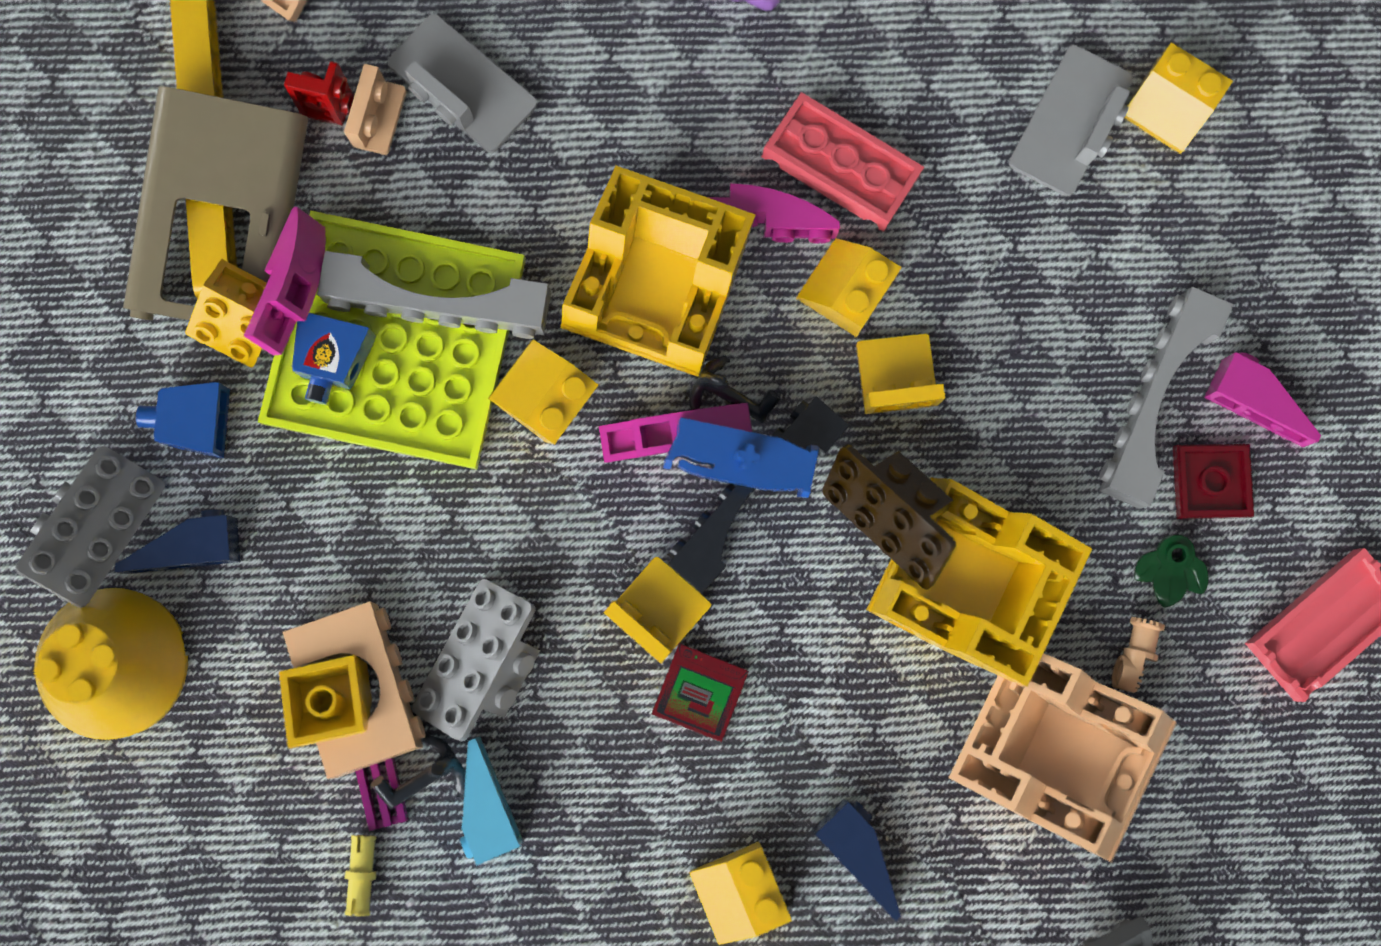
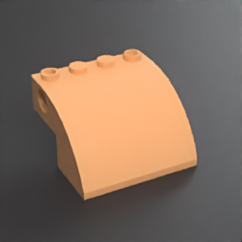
(1065, 754)

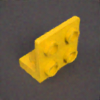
(225, 312)
(898, 374)
(658, 609)

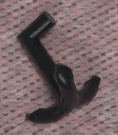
(718, 385)
(442, 766)

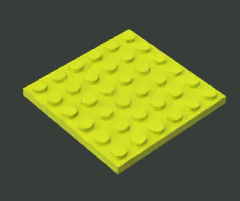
(422, 381)

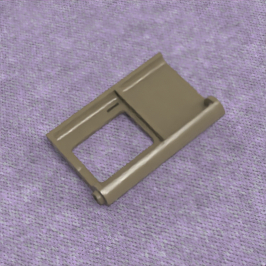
(219, 156)

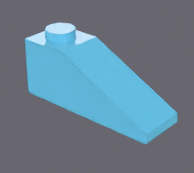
(487, 818)

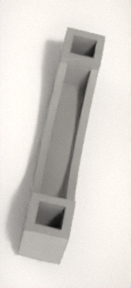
(517, 308)
(1134, 470)

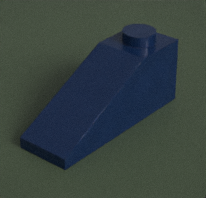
(193, 543)
(856, 846)

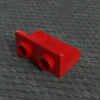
(319, 98)

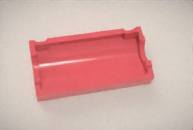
(842, 161)
(1323, 626)

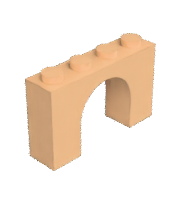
(392, 726)

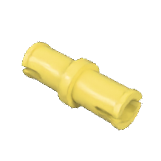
(360, 875)

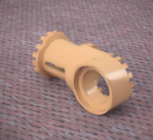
(1141, 648)

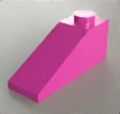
(1258, 396)

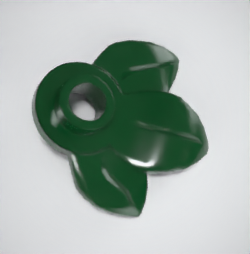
(1170, 576)

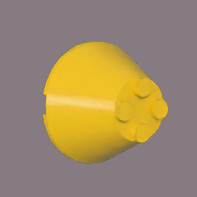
(111, 664)

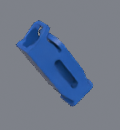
(742, 457)

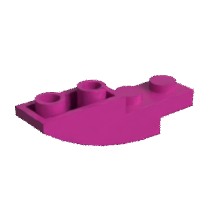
(782, 214)
(292, 285)
(657, 433)

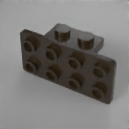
(894, 509)

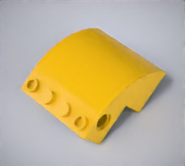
(656, 270)
(996, 590)

